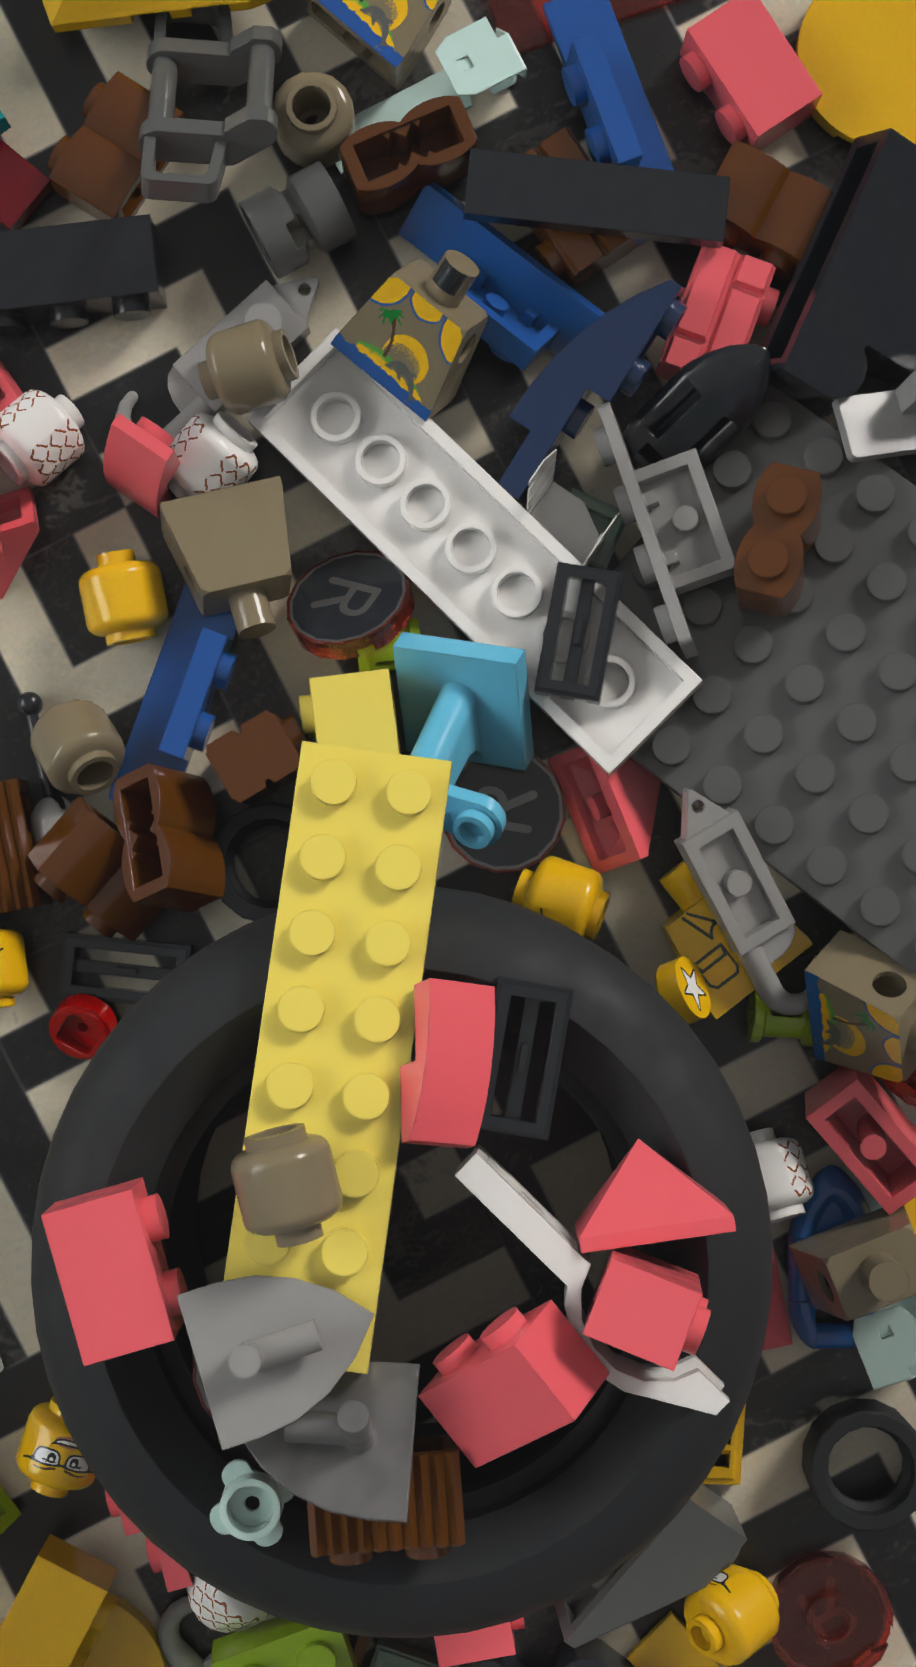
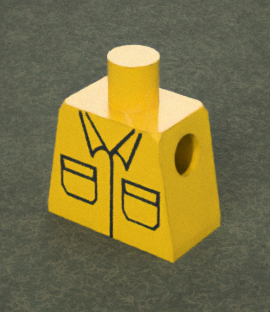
(697, 936)

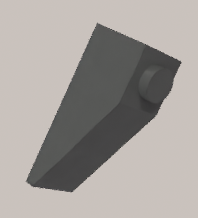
(670, 1567)

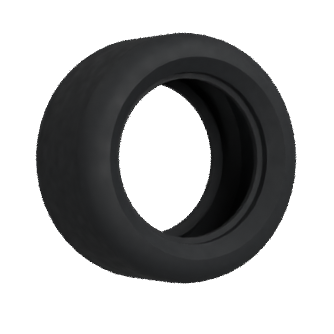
(534, 1518)

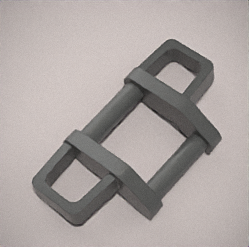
(220, 144)

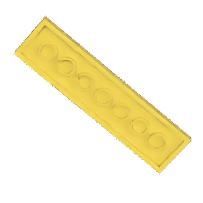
(343, 999)

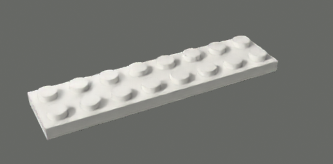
(467, 546)

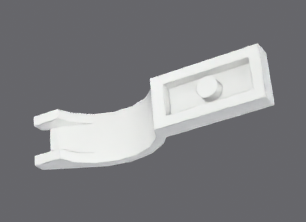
(687, 1386)

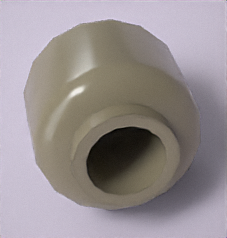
(313, 118)
(248, 366)
(78, 747)
(286, 1184)

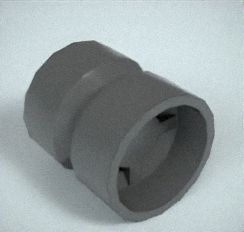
(319, 209)

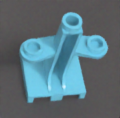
(461, 707)

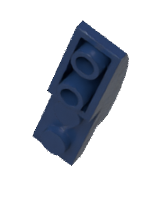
(599, 359)

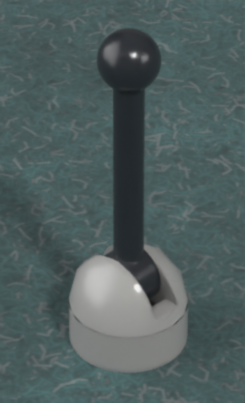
(51, 806)

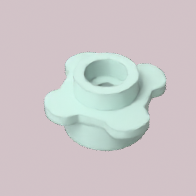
(248, 1524)

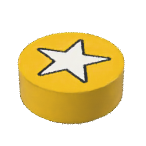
(684, 989)

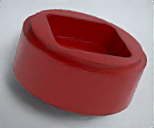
(81, 1025)

